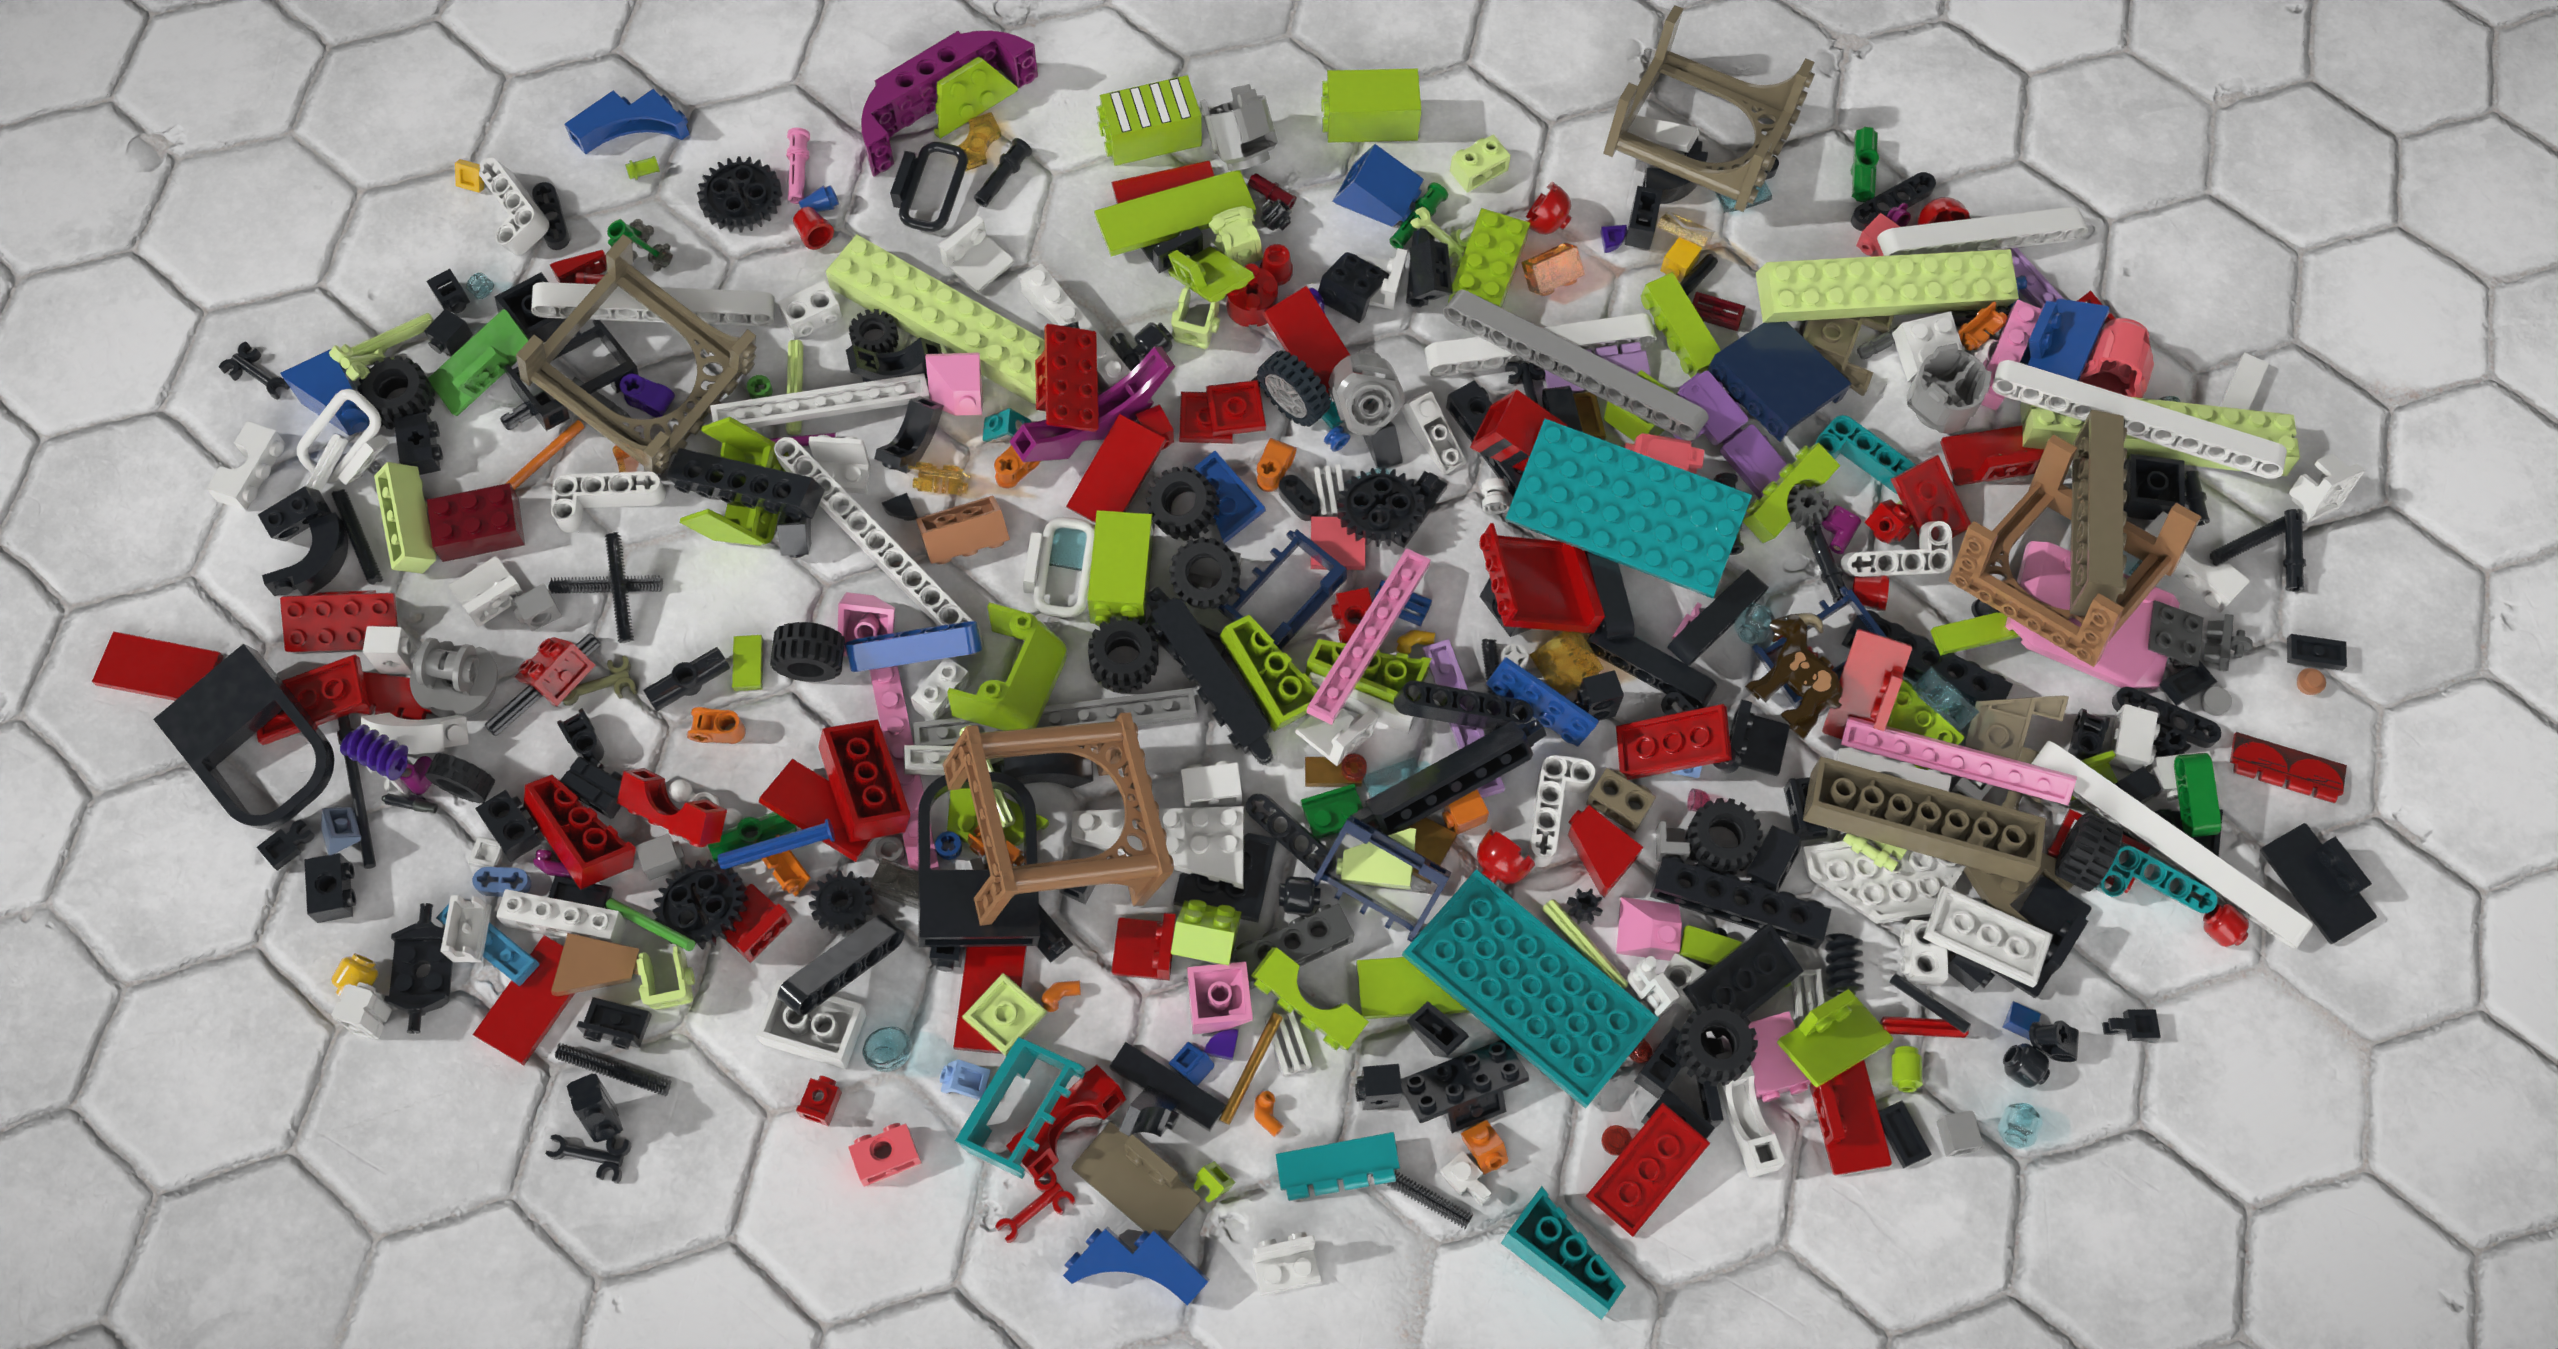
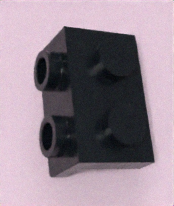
(615, 1023)

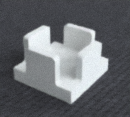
(2334, 488)

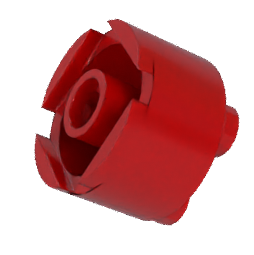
(1248, 303)

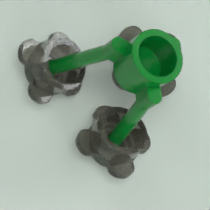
(640, 234)

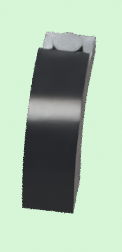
(1673, 186)
(901, 363)
(913, 437)
(320, 564)
(1056, 768)

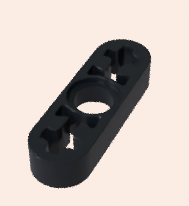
(554, 206)

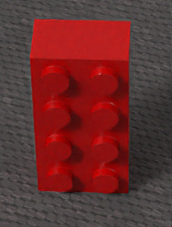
(864, 780)

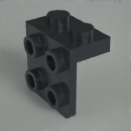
(1351, 285)

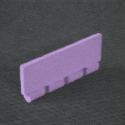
(1630, 359)

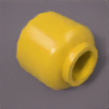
(354, 970)

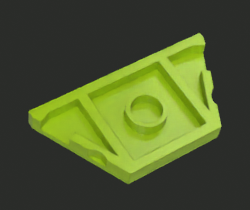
(969, 94)
(963, 818)

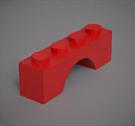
(646, 795)
(1091, 1096)

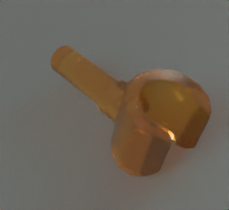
(620, 455)

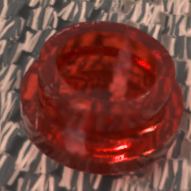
(1615, 1139)

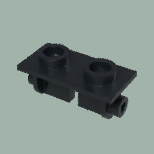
(1052, 939)

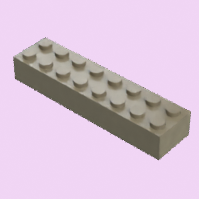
(2098, 511)
(1925, 819)

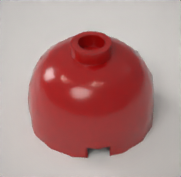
(1943, 210)
(1550, 211)
(1502, 859)

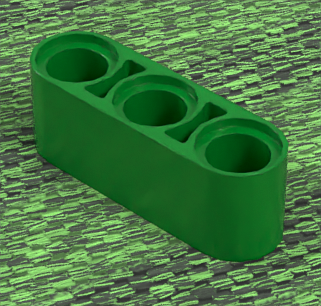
(2197, 794)

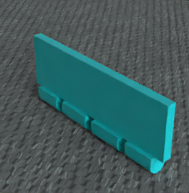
(1336, 1161)

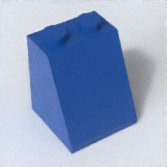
(1379, 187)
(317, 383)

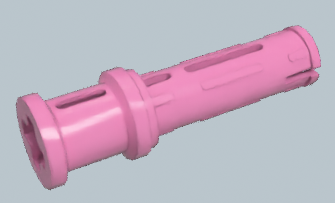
(798, 155)

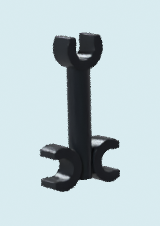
(244, 361)
(1527, 373)
(610, 1160)

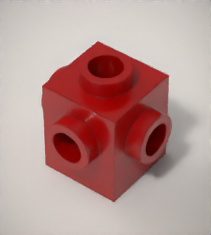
(1890, 522)

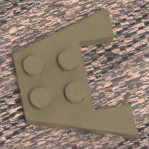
(1836, 340)
(2004, 724)
(2003, 891)

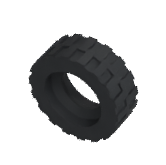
(460, 778)

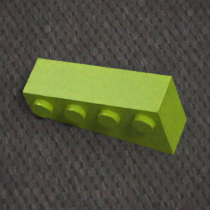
(1268, 672)
(1383, 675)

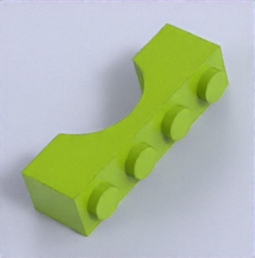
(1770, 513)
(1279, 976)

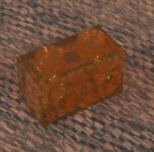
(1553, 269)

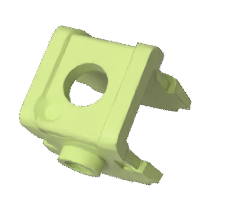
(1237, 235)
(1190, 333)
(669, 999)

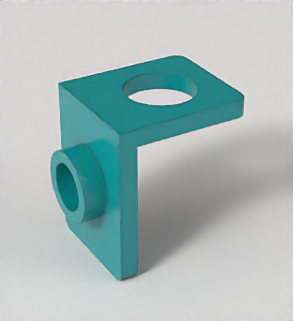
(1002, 424)

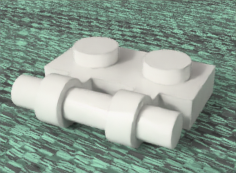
(1653, 990)

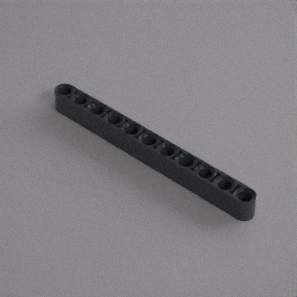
(1606, 573)

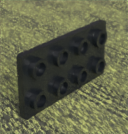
(2322, 881)
(2057, 913)
(1465, 1087)

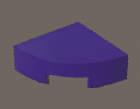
(1613, 237)
(1222, 1044)

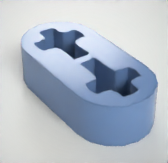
(502, 875)

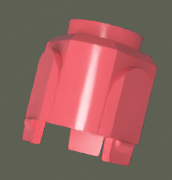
(2120, 359)
(1668, 450)

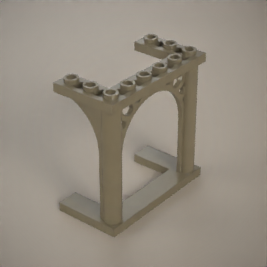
(1769, 101)
(730, 352)

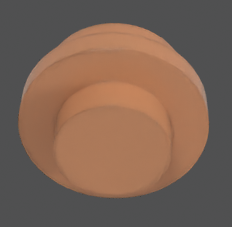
(2311, 681)

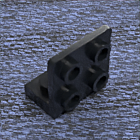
(1187, 242)
(1758, 740)

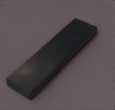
(1145, 1071)

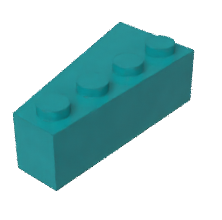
(1562, 1255)

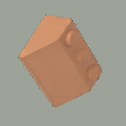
(963, 530)

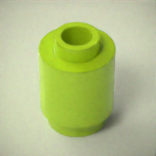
(1906, 1069)

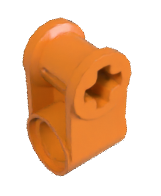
(1274, 464)
(1011, 468)
(710, 726)

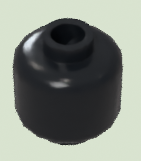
(1152, 336)
(1299, 895)
(2026, 1065)

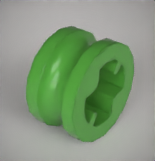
(758, 380)

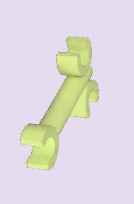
(1455, 244)
(357, 364)

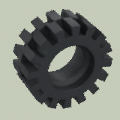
(874, 321)

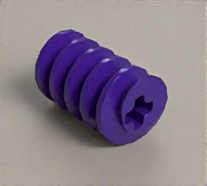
(375, 752)

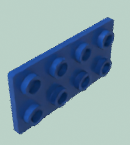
(2066, 336)
(1548, 705)

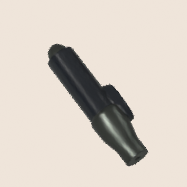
(412, 802)

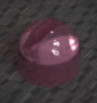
(1697, 799)

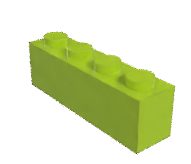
(1680, 324)

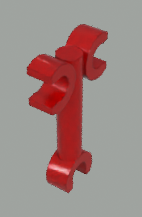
(1052, 1193)

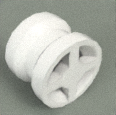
(1516, 653)

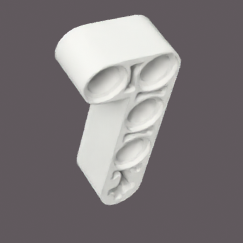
(526, 220)
(641, 490)
(1896, 558)
(1552, 811)

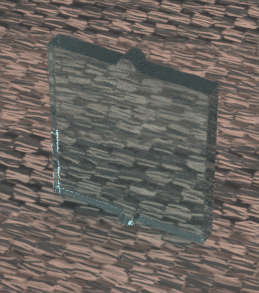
(1068, 549)

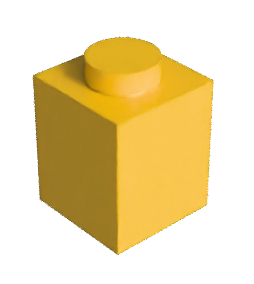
(1681, 258)

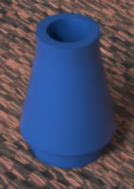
(821, 199)

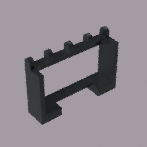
(554, 412)

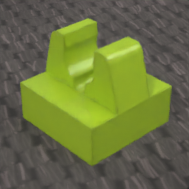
(1215, 1179)

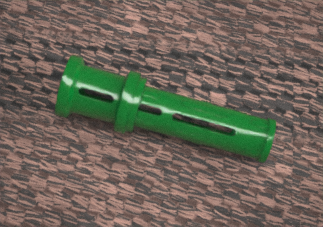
(1430, 201)

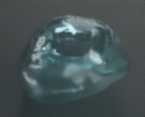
(887, 1049)

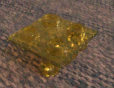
(928, 472)
(1566, 661)

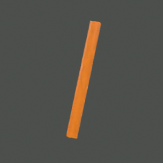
(546, 454)

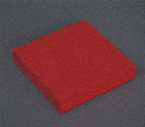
(1235, 408)
(1196, 422)

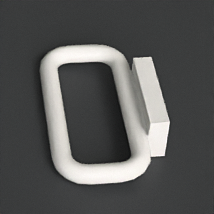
(362, 452)
(1038, 565)

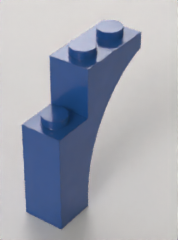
(617, 117)
(1153, 1259)

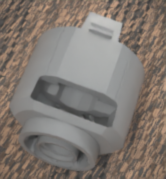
(1241, 129)
(1948, 389)
(1354, 390)

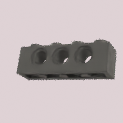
(1311, 948)

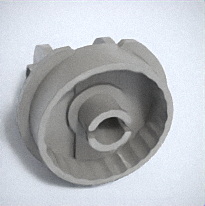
(466, 667)

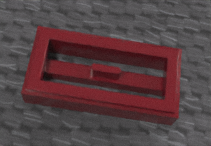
(1716, 314)

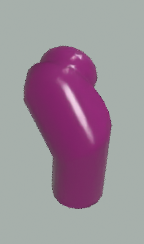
(550, 867)

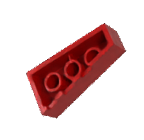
(576, 834)

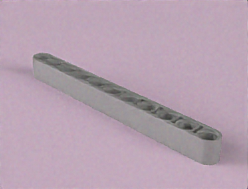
(1576, 365)

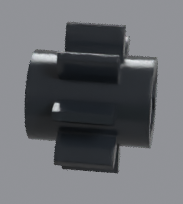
(1275, 214)
(2176, 738)
(1592, 909)

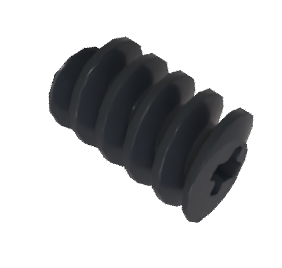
(1843, 964)

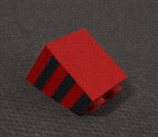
(1511, 429)

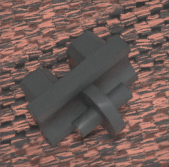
(2221, 653)

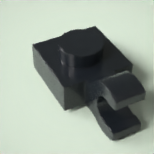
(2137, 1024)

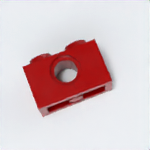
(1348, 606)

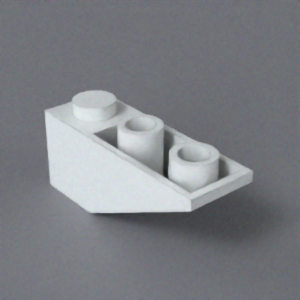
(1433, 432)

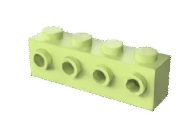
(405, 518)

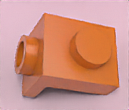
(1485, 1146)

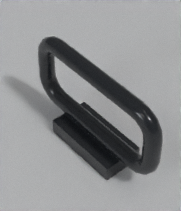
(908, 179)

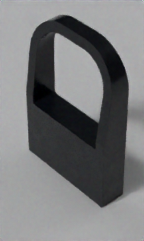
(225, 713)
(947, 896)

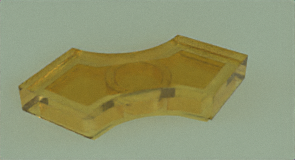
(981, 134)

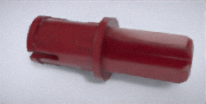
(1271, 190)

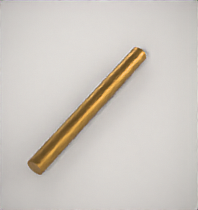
(1251, 1068)

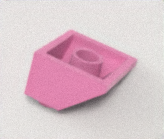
(956, 382)
(864, 617)
(1648, 929)
(1219, 997)

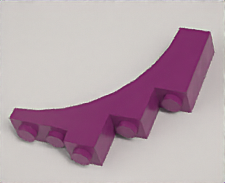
(1128, 397)

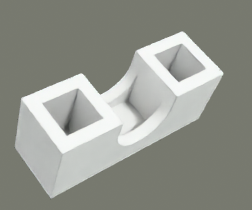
(240, 485)

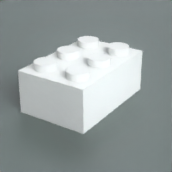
(821, 1035)

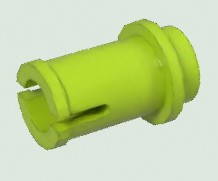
(642, 167)

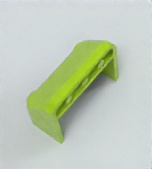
(740, 523)
(1030, 683)

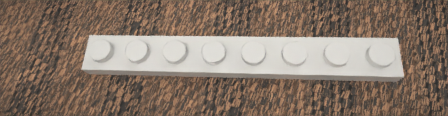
(823, 402)

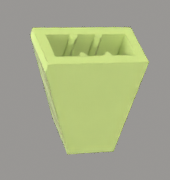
(1375, 867)

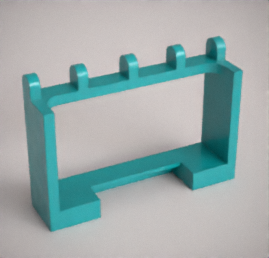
(1017, 1062)

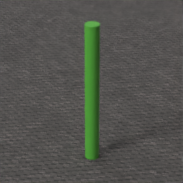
(651, 925)

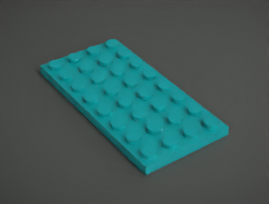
(1628, 508)
(1530, 988)

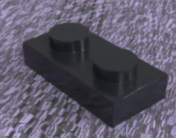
(2316, 652)

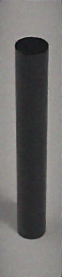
(1930, 1003)

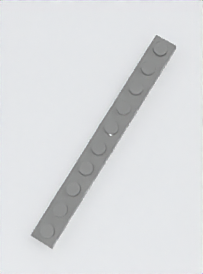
(1143, 707)

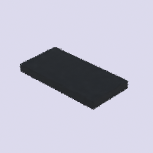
(1746, 975)

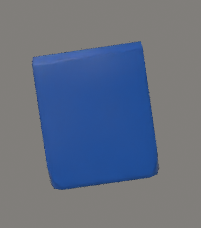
(2020, 1019)
(1192, 1063)

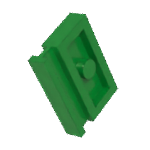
(1330, 810)

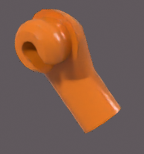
(1057, 991)
(1264, 1113)

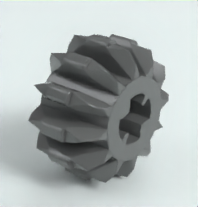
(1807, 506)

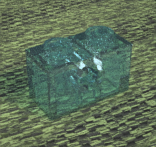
(1945, 699)

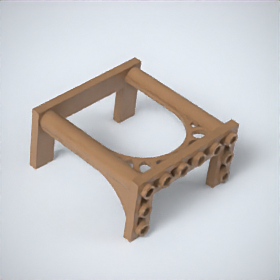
(2104, 617)
(1114, 747)

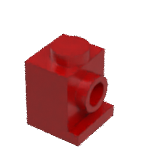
(822, 1110)

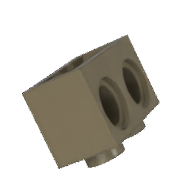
(1617, 806)

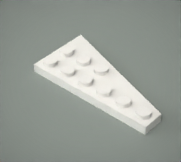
(1198, 839)

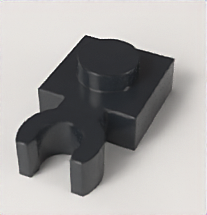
(282, 847)

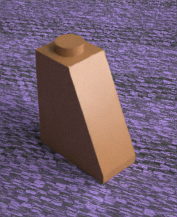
(593, 965)

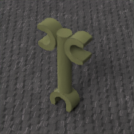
(619, 679)

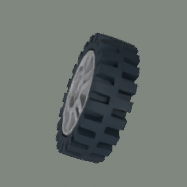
(1293, 388)

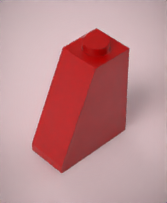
(1602, 848)

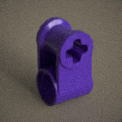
(646, 395)

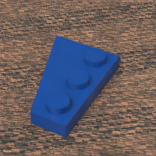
(1237, 503)

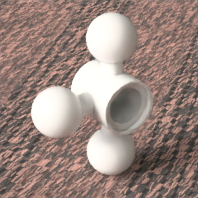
(682, 791)

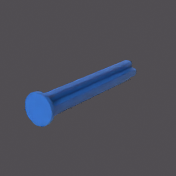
(777, 845)

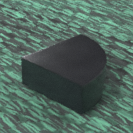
(900, 507)

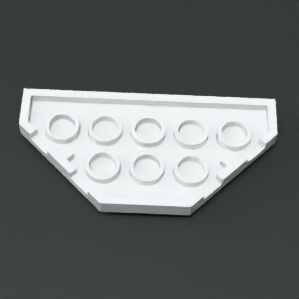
(1876, 891)

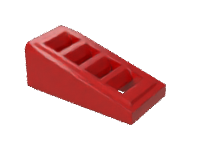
(566, 269)

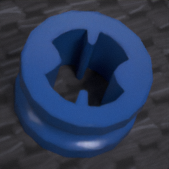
(1337, 438)
(947, 836)

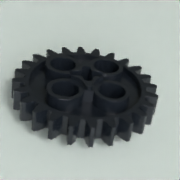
(758, 183)
(1380, 507)
(725, 894)

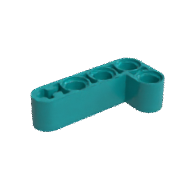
(1869, 459)
(2159, 880)

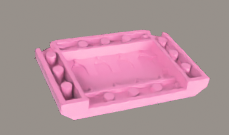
(2126, 657)

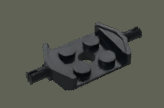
(412, 948)

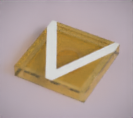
(1685, 229)

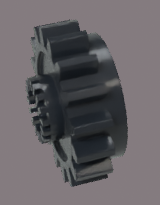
(843, 917)

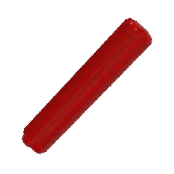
(1920, 1026)

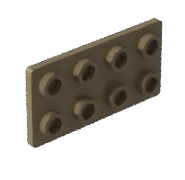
(1136, 1181)

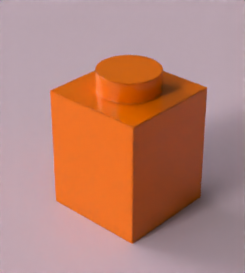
(1466, 813)

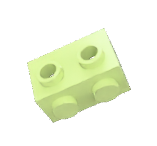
(1479, 163)

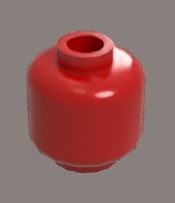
(2226, 925)

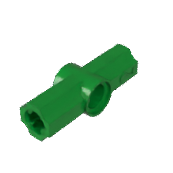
(1864, 164)
(766, 825)

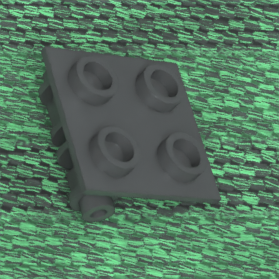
(2175, 634)

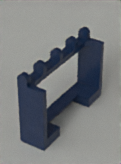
(1328, 584)
(1849, 598)
(1369, 834)

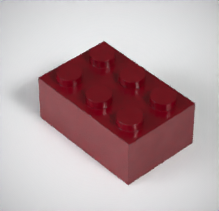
(475, 522)

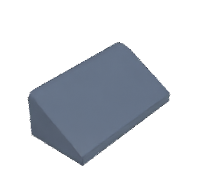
(339, 828)

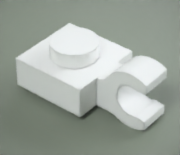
(1464, 1175)

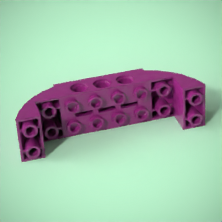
(912, 87)

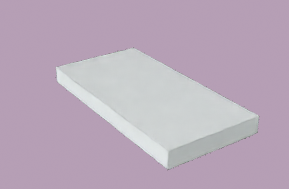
(1988, 936)

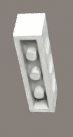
(559, 917)

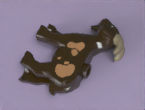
(1802, 672)

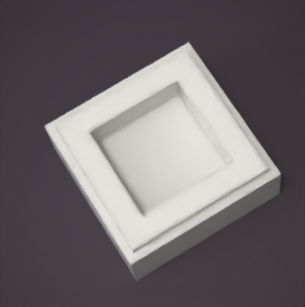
(486, 853)

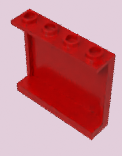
(1541, 583)

